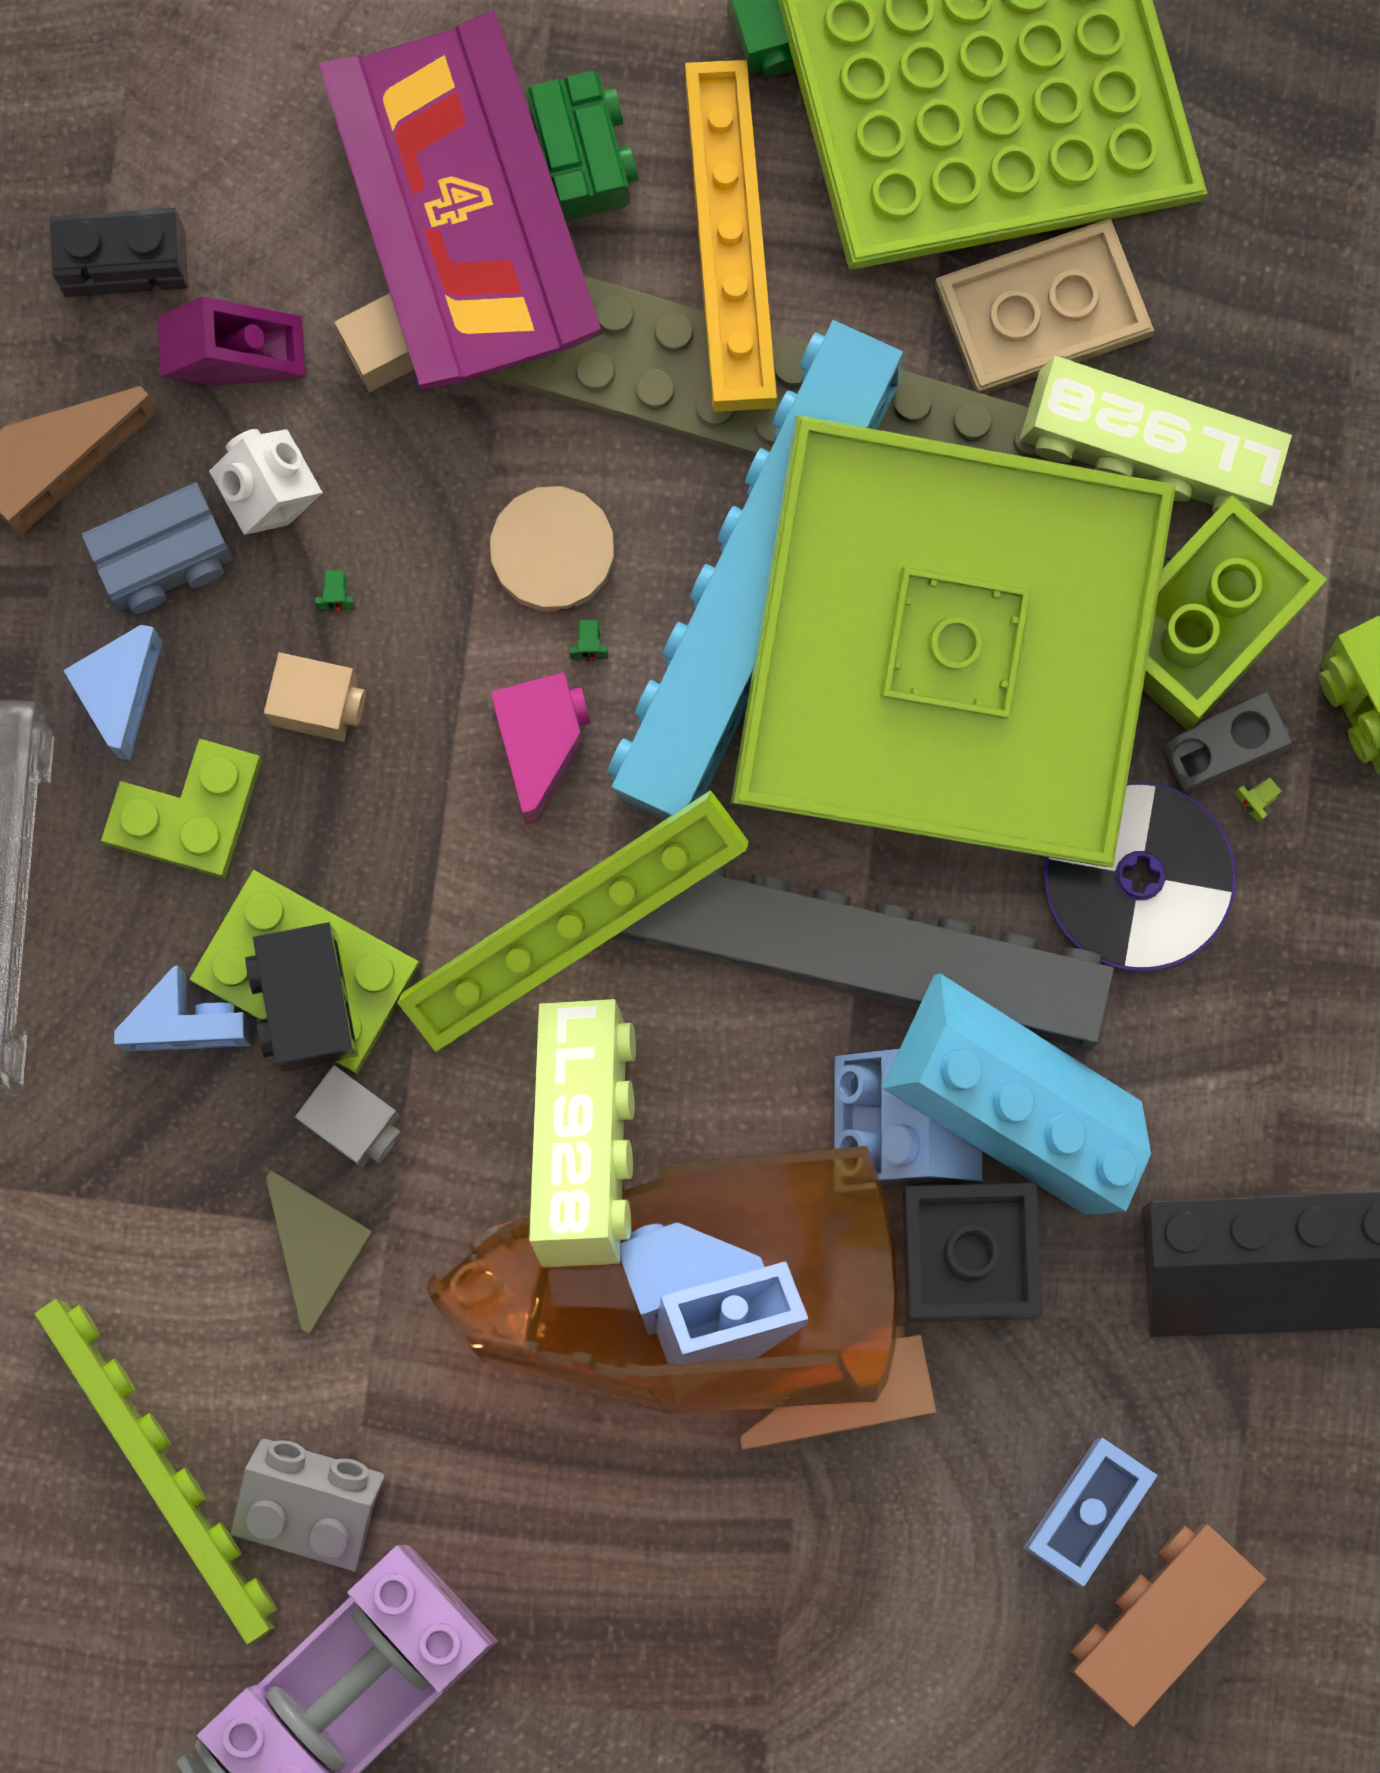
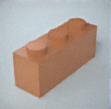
(1164, 1622)

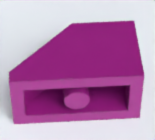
(229, 344)

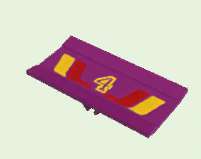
(460, 203)

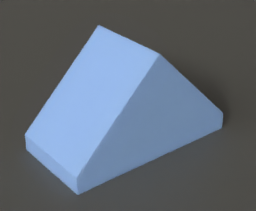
(117, 685)

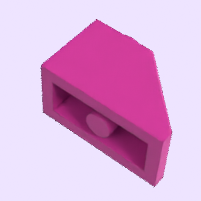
(540, 736)

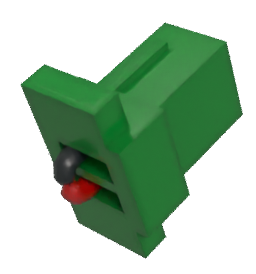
(334, 593)
(589, 642)

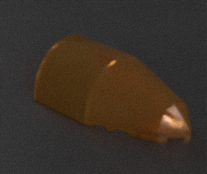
(586, 1330)

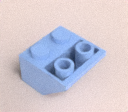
(900, 1139)

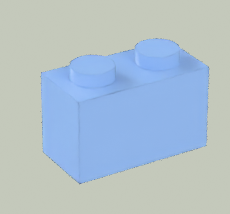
(1090, 1511)

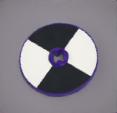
(1169, 917)

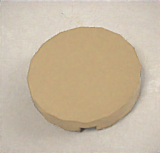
(552, 548)

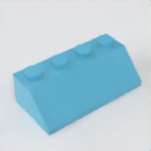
(1021, 1100)

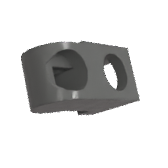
(1228, 744)

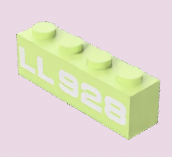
(1153, 436)
(580, 1134)

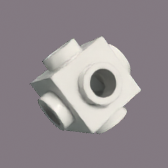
(265, 480)

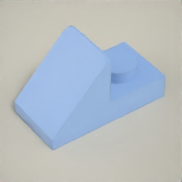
(163, 1021)

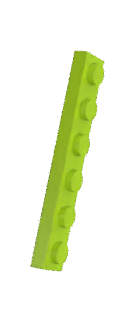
(573, 921)
(174, 1492)

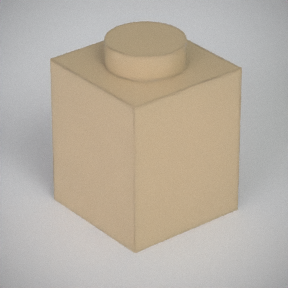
(375, 343)
(314, 697)

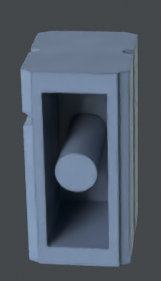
(158, 550)

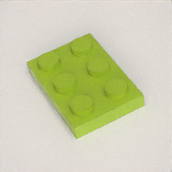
(371, 968)

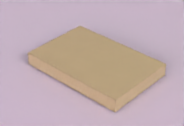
(1043, 302)

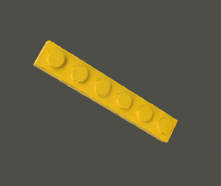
(730, 236)

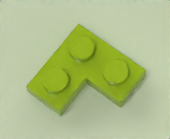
(198, 827)

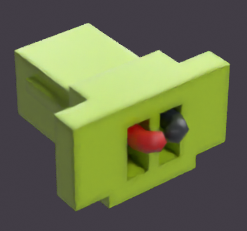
(1258, 798)

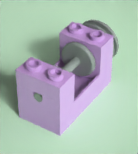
(351, 1680)

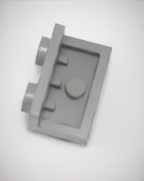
(306, 1503)

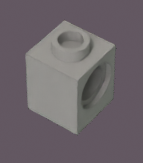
(351, 1118)

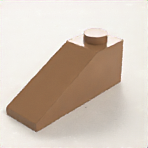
(59, 449)
(904, 1397)

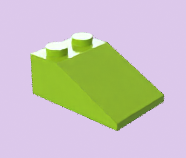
(1222, 610)

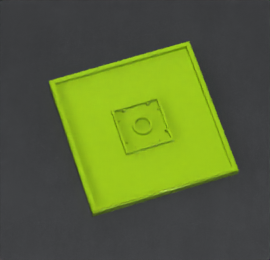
(953, 642)

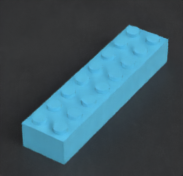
(711, 661)

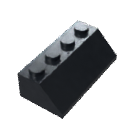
(1262, 1264)

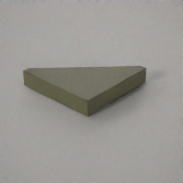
(317, 1247)

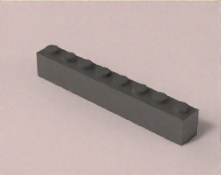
(878, 952)

